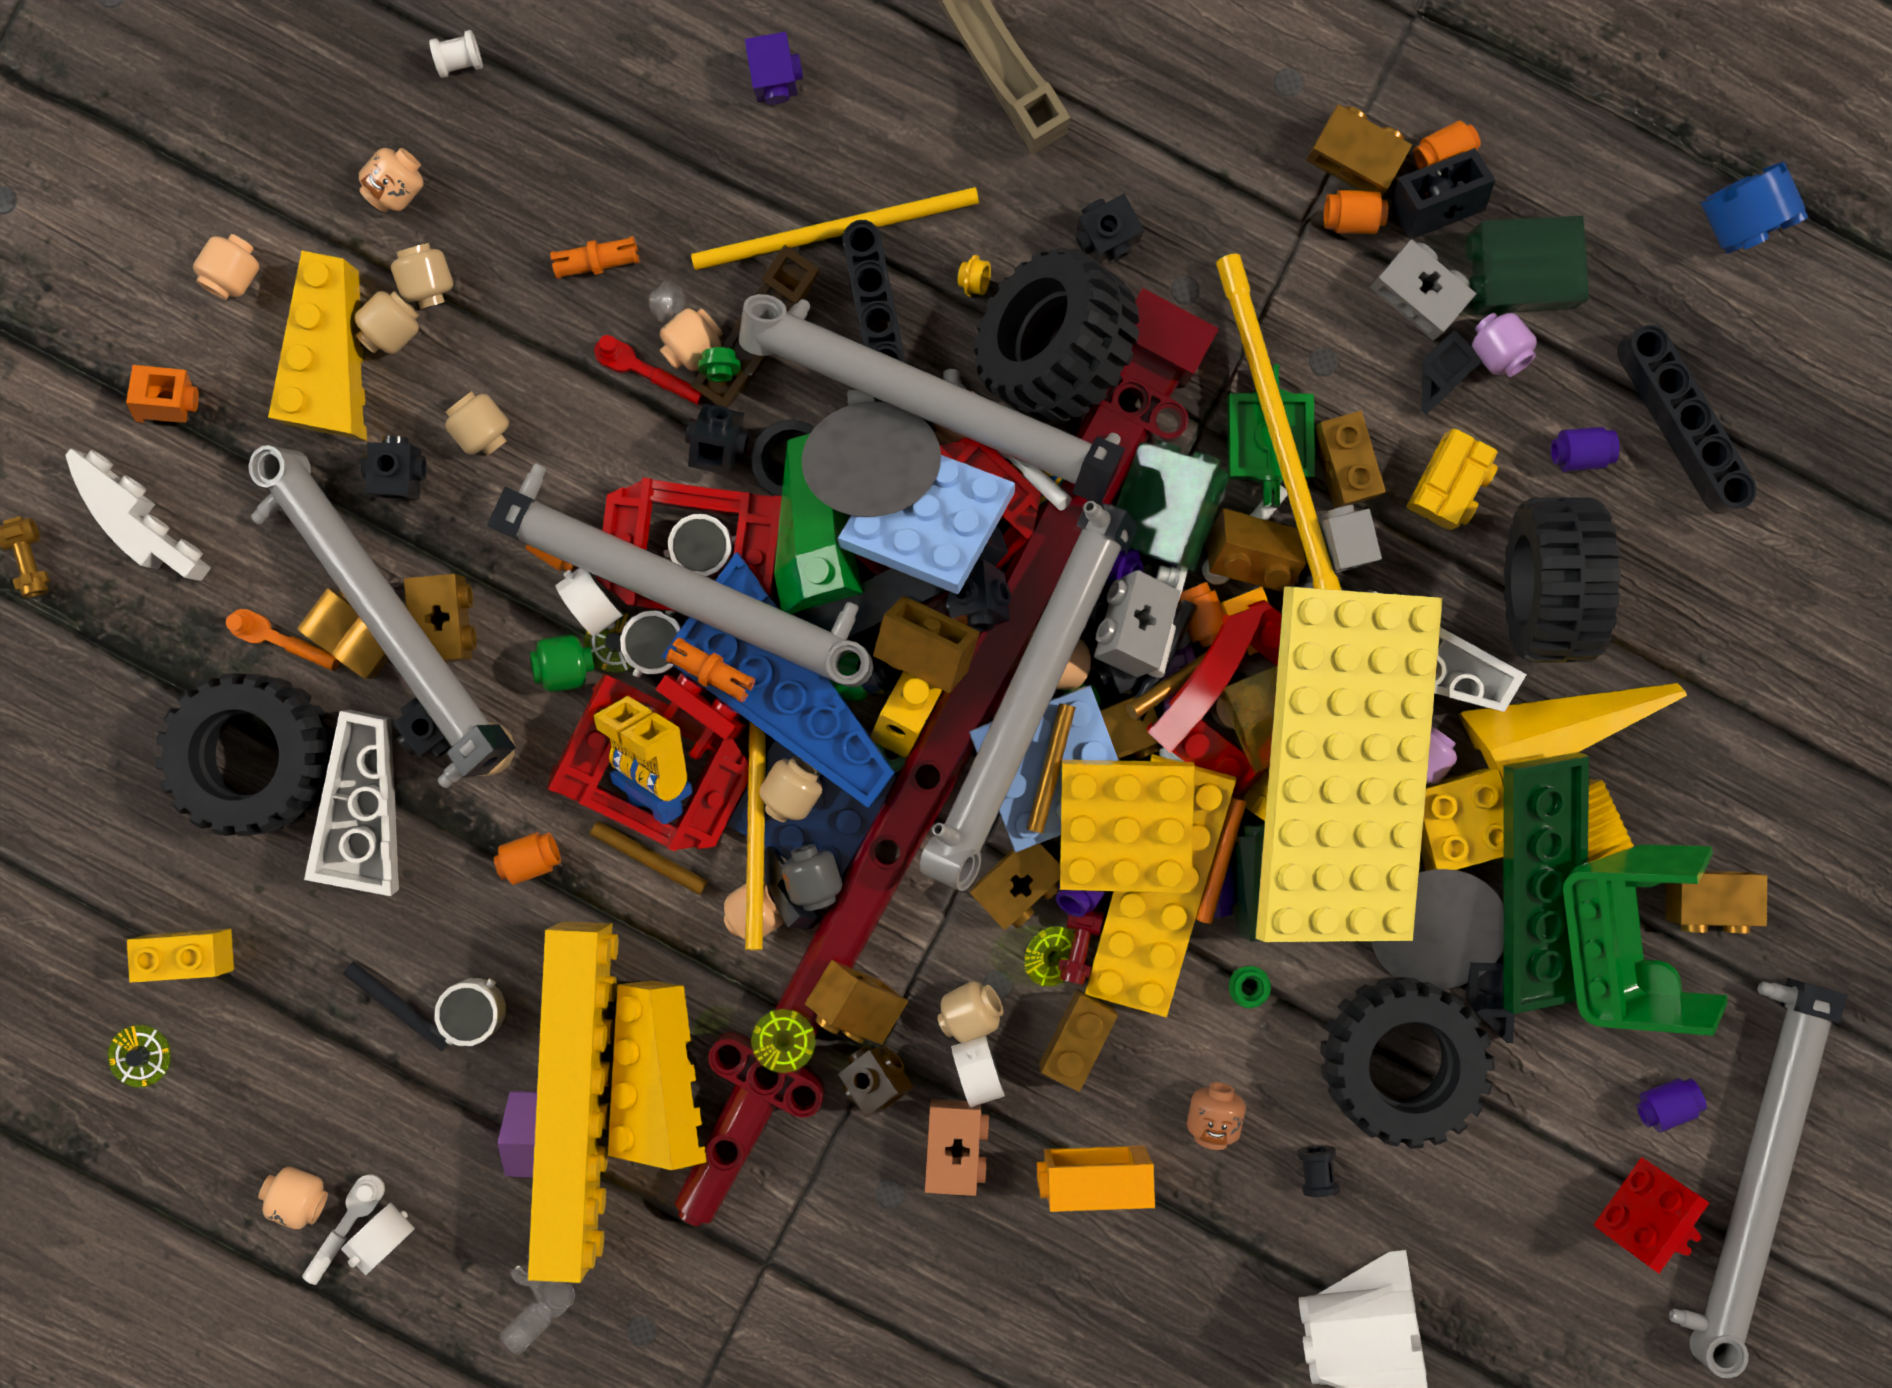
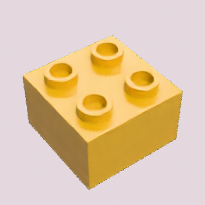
(1463, 820)

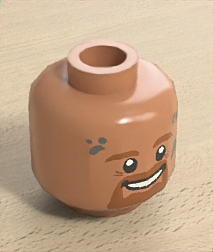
(1216, 1116)

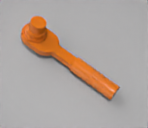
(257, 629)

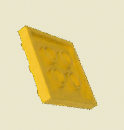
(1126, 826)

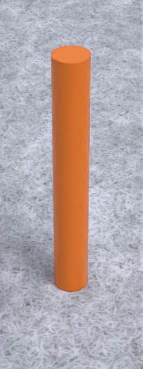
(1221, 860)

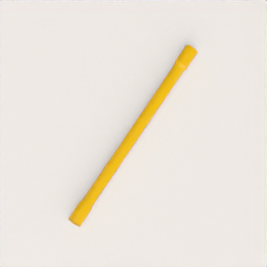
(1238, 293)

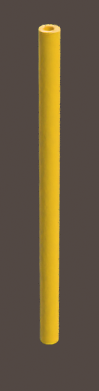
(833, 228)
(755, 840)

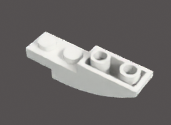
(125, 516)

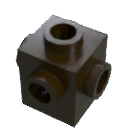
(875, 1079)

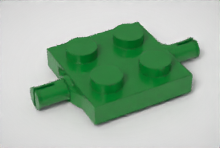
(1250, 445)

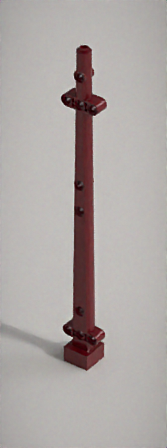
(1165, 356)

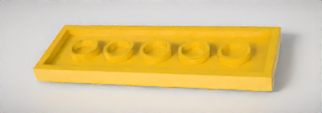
(1150, 931)

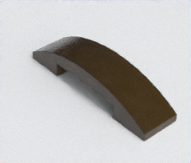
(787, 280)

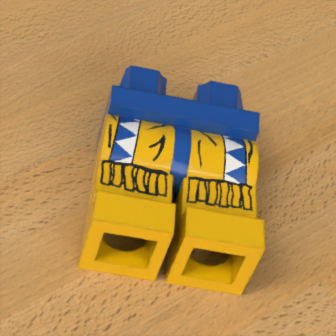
(646, 757)

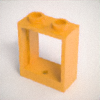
(1097, 1178)

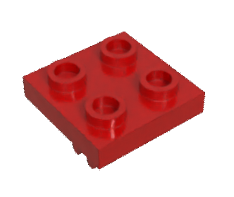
(711, 712)
(1652, 1216)

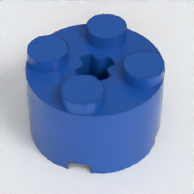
(1754, 207)

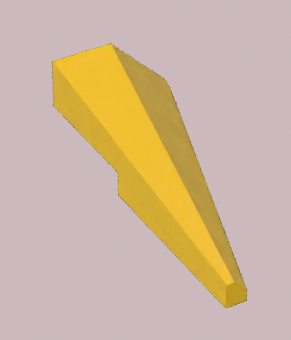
(1560, 724)

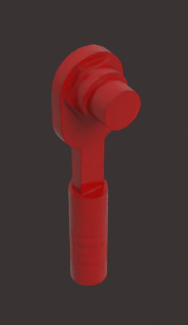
(622, 359)

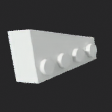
(1473, 674)
(357, 815)

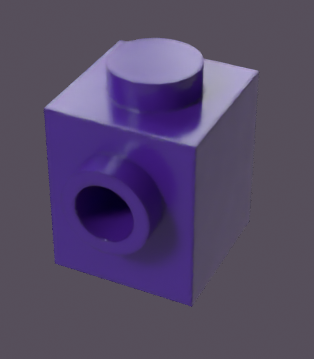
(773, 68)

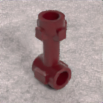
(1090, 924)

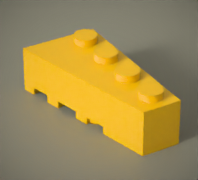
(320, 355)
(652, 1079)

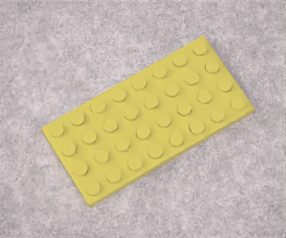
(1348, 766)

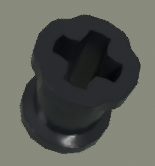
(1318, 1170)

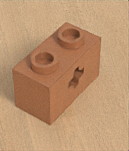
(951, 1172)

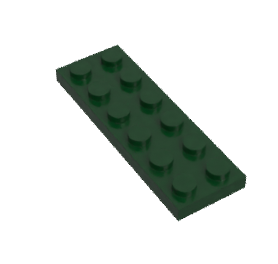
(1542, 844)

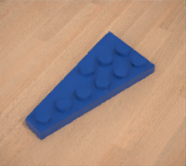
(792, 702)

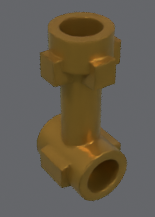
(18, 535)

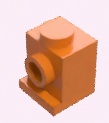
(151, 394)

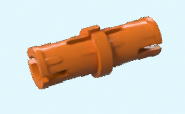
(595, 257)
(710, 669)

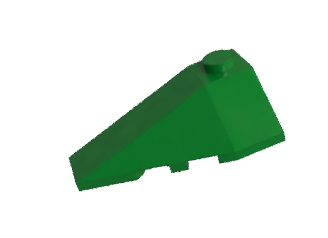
(808, 556)

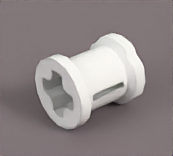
(456, 54)

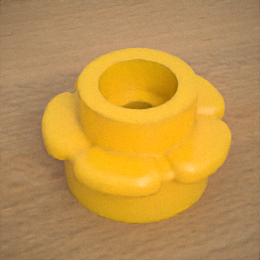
(974, 276)

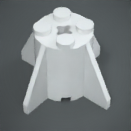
(1365, 1329)

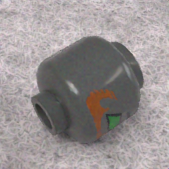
(811, 877)

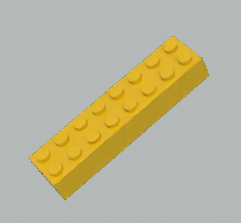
(572, 1101)

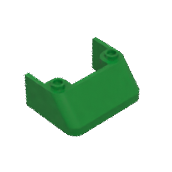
(1606, 944)

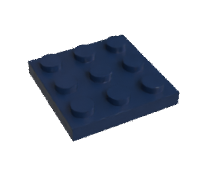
(834, 823)

